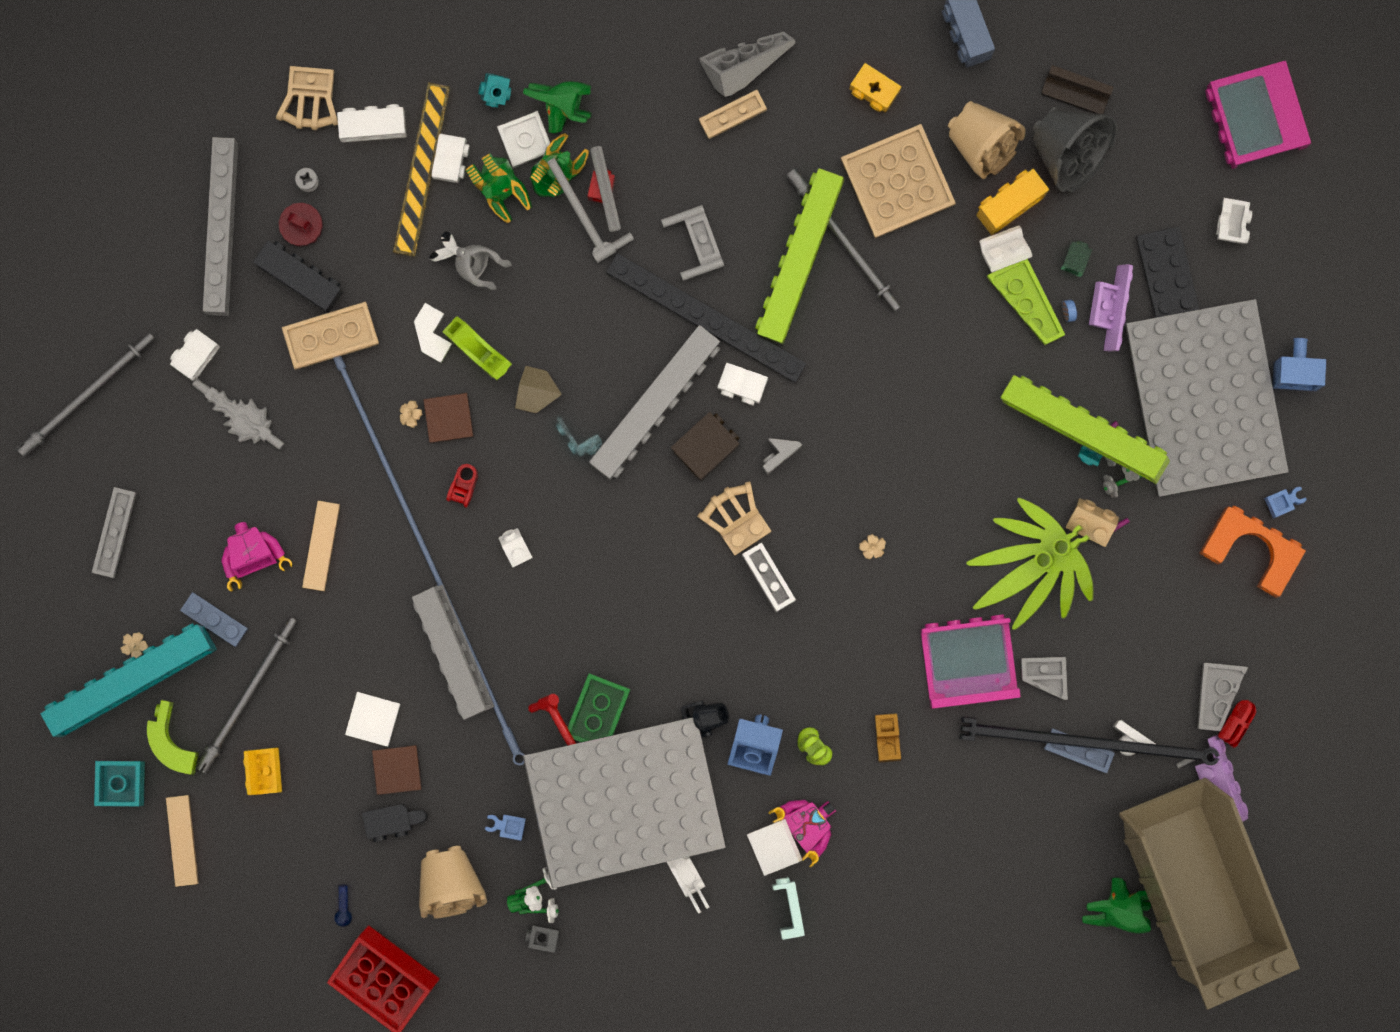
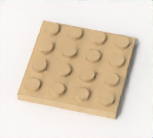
(898, 181)

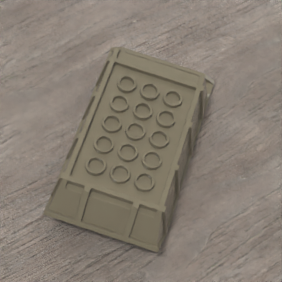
(1208, 891)

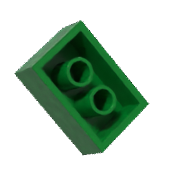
(597, 709)

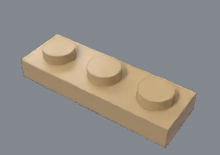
(732, 114)

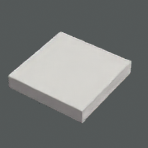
(524, 139)
(372, 719)
(774, 847)

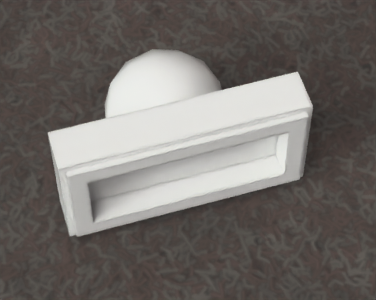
(1130, 734)

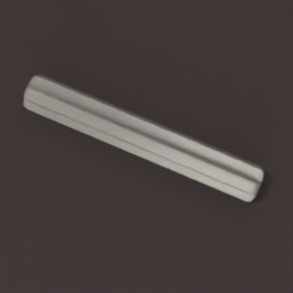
(605, 188)

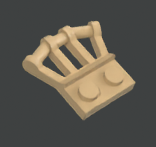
(309, 83)
(744, 530)

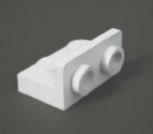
(1005, 248)

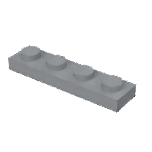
(114, 532)

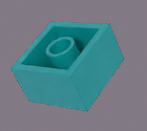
(119, 783)

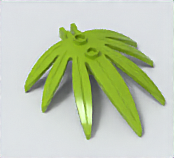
(1052, 556)

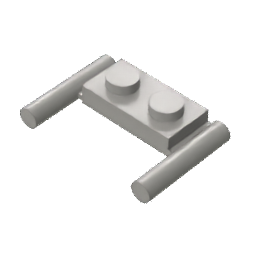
(701, 238)

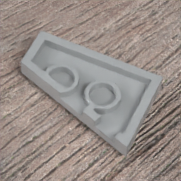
(1217, 693)

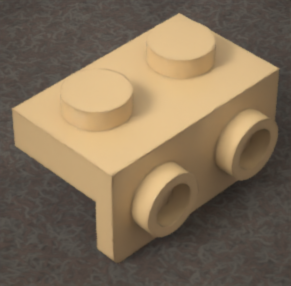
(1096, 522)

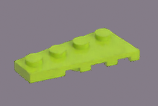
(1025, 295)

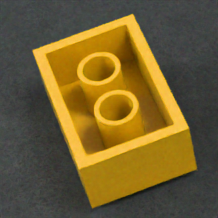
(1012, 201)

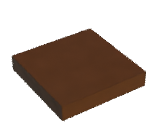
(448, 418)
(396, 770)

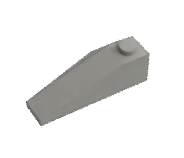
(737, 67)

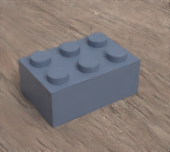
(968, 31)

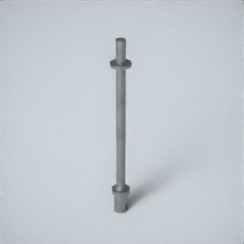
(803, 187)
(37, 437)
(213, 750)

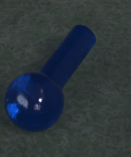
(343, 916)

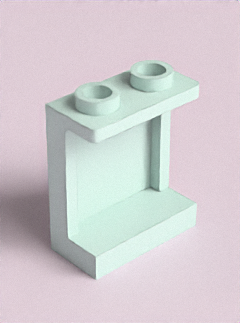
(797, 928)

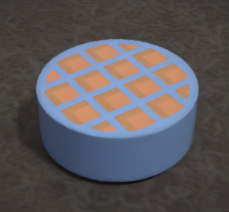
(1069, 310)

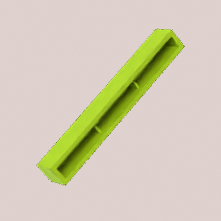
(800, 255)
(1086, 429)

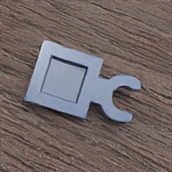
(1283, 502)
(510, 827)

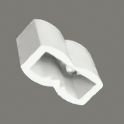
(450, 158)
(194, 354)
(742, 383)

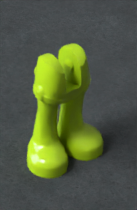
(809, 742)

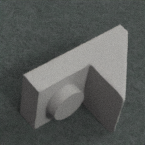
(784, 449)

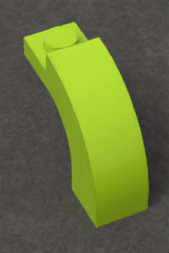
(476, 348)
(162, 745)

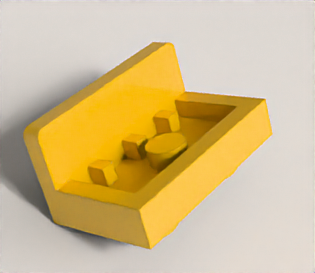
(262, 771)

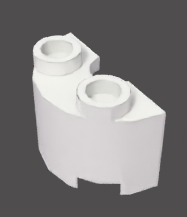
(1233, 221)

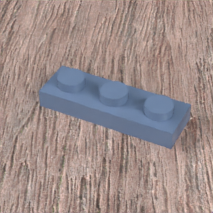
(214, 619)
(1094, 758)

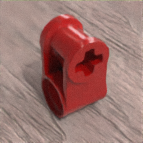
(462, 486)

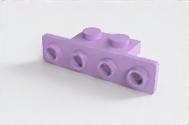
(1110, 307)
(1222, 775)

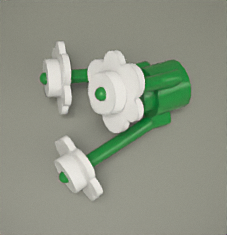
(519, 901)

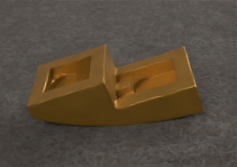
(887, 738)

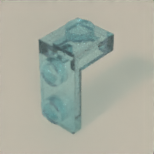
(589, 446)

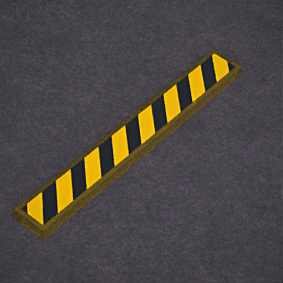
(421, 170)

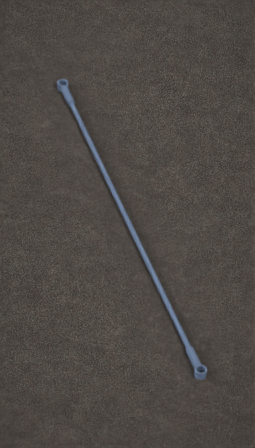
(506, 730)

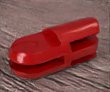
(1238, 723)

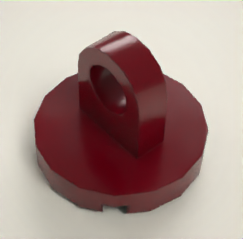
(300, 224)

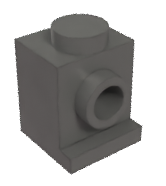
(551, 938)

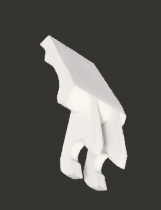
(688, 879)

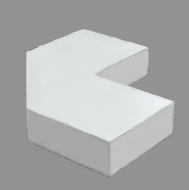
(425, 325)

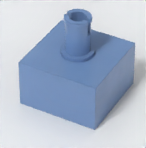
(1299, 371)
(755, 745)

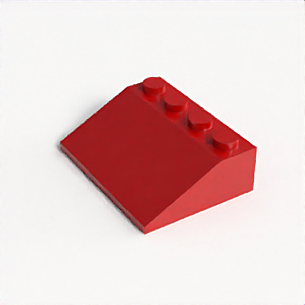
(383, 980)

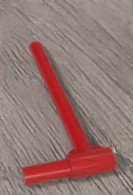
(550, 704)

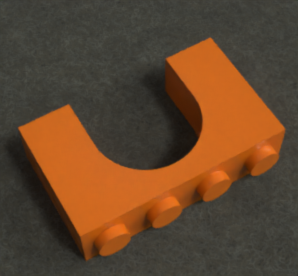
(1283, 553)

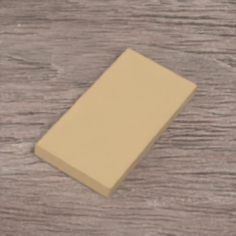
(330, 335)

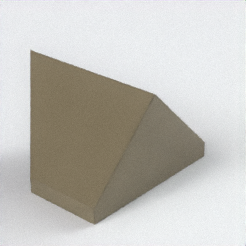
(536, 390)

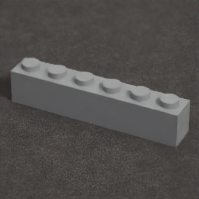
(452, 652)

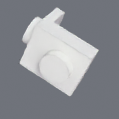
(514, 547)

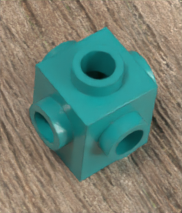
(490, 83)

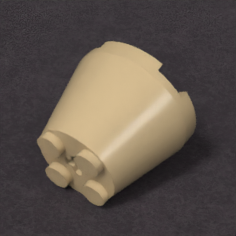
(985, 138)
(448, 884)

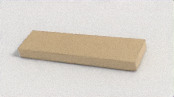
(321, 546)
(182, 840)

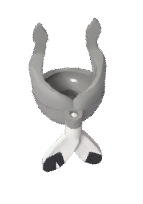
(469, 260)

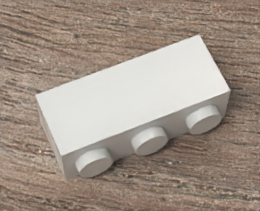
(372, 123)
(768, 577)

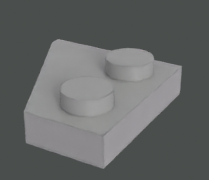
(1046, 674)

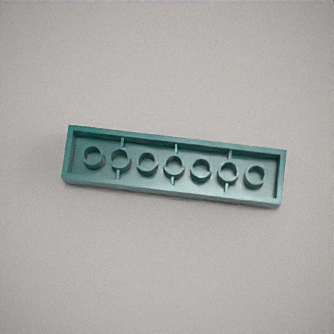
(128, 681)

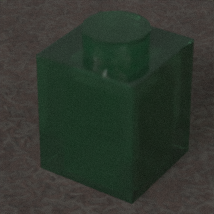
(1076, 258)

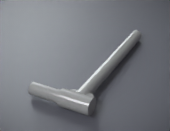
(602, 249)

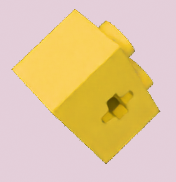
(869, 78)

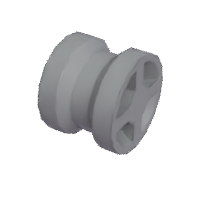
(311, 182)

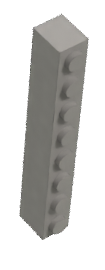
(220, 226)
(655, 402)

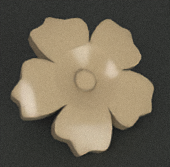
(410, 414)
(872, 547)
(134, 644)

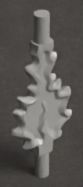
(244, 420)

